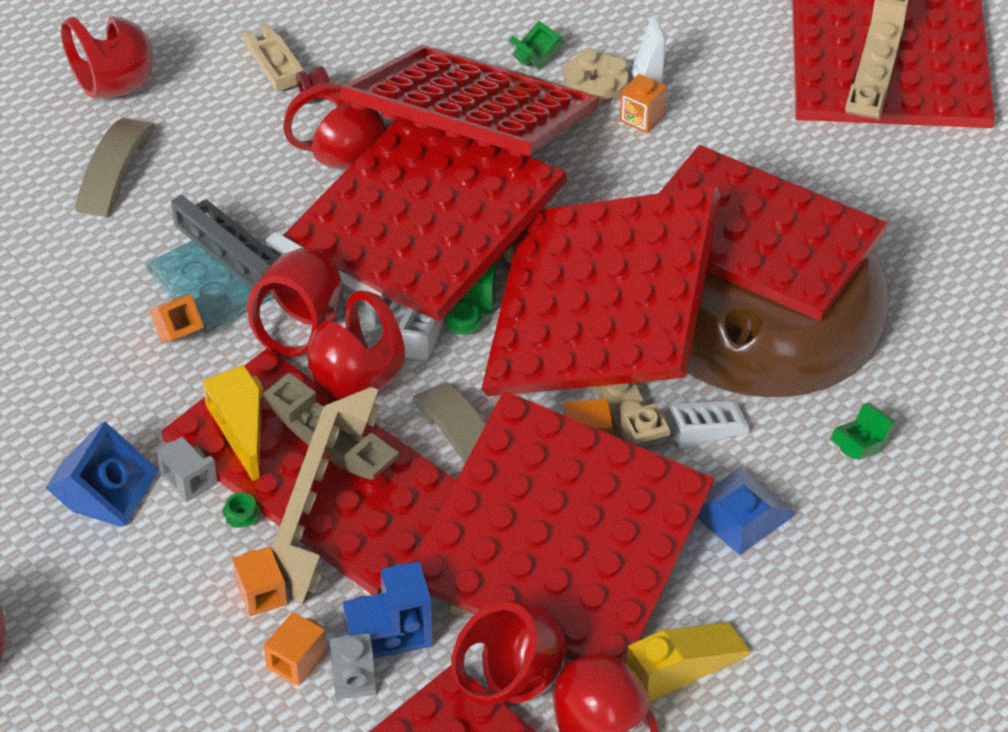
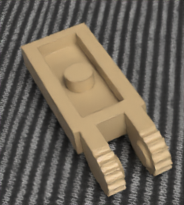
(273, 57)

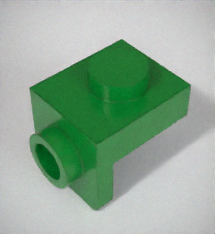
(536, 46)
(864, 435)

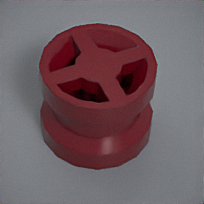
(306, 80)

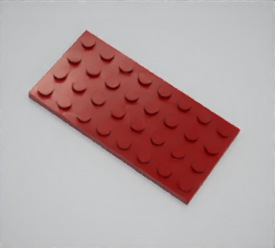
(354, 519)

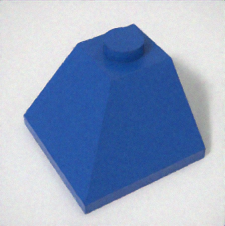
(103, 477)
(743, 510)

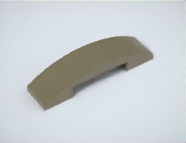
(108, 164)
(300, 412)
(452, 415)

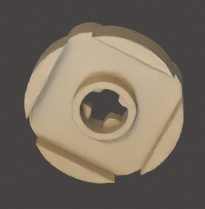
(610, 71)

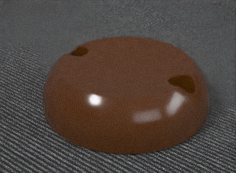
(775, 351)

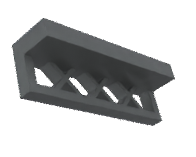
(215, 238)

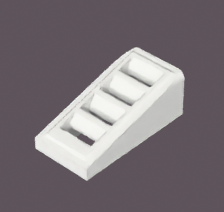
(651, 54)
(419, 334)
(687, 434)

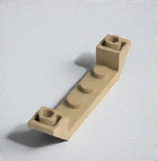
(878, 59)
(630, 415)
(296, 564)

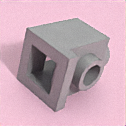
(186, 469)
(352, 666)

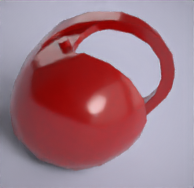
(113, 64)
(341, 134)
(304, 287)
(342, 358)
(520, 652)
(600, 696)

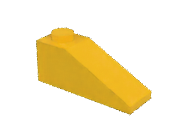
(236, 407)
(684, 655)

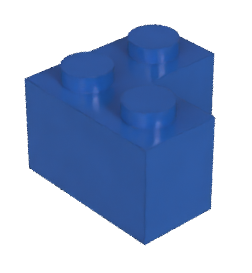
(396, 618)

